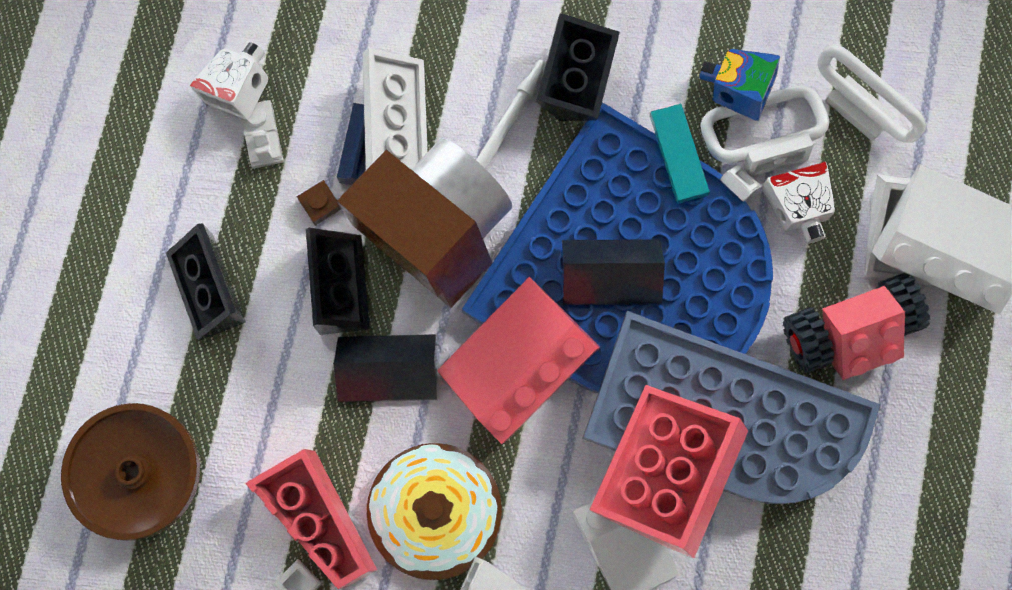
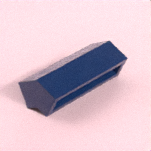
(353, 155)

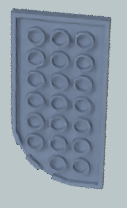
(798, 429)

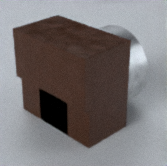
(430, 216)

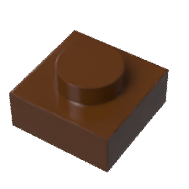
(319, 202)

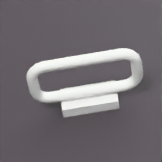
(863, 108)
(775, 152)

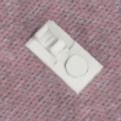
(262, 136)

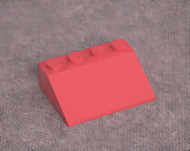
(517, 360)
(670, 470)

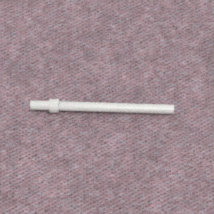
(526, 91)

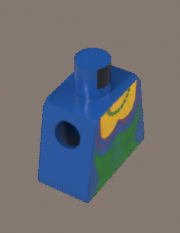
(742, 81)

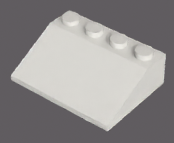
(951, 239)

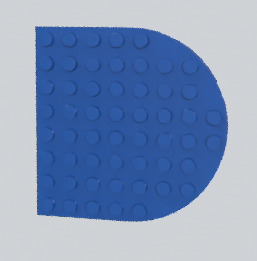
(619, 189)

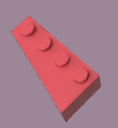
(313, 513)

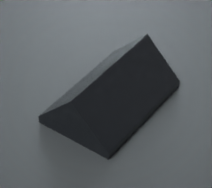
(577, 69)
(612, 272)
(337, 281)
(204, 283)
(386, 368)

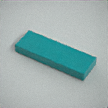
(679, 153)

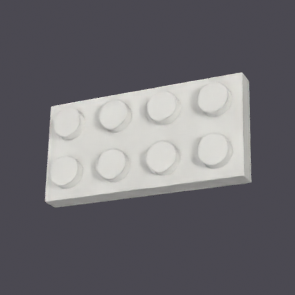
(394, 106)

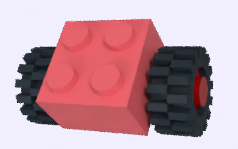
(860, 330)

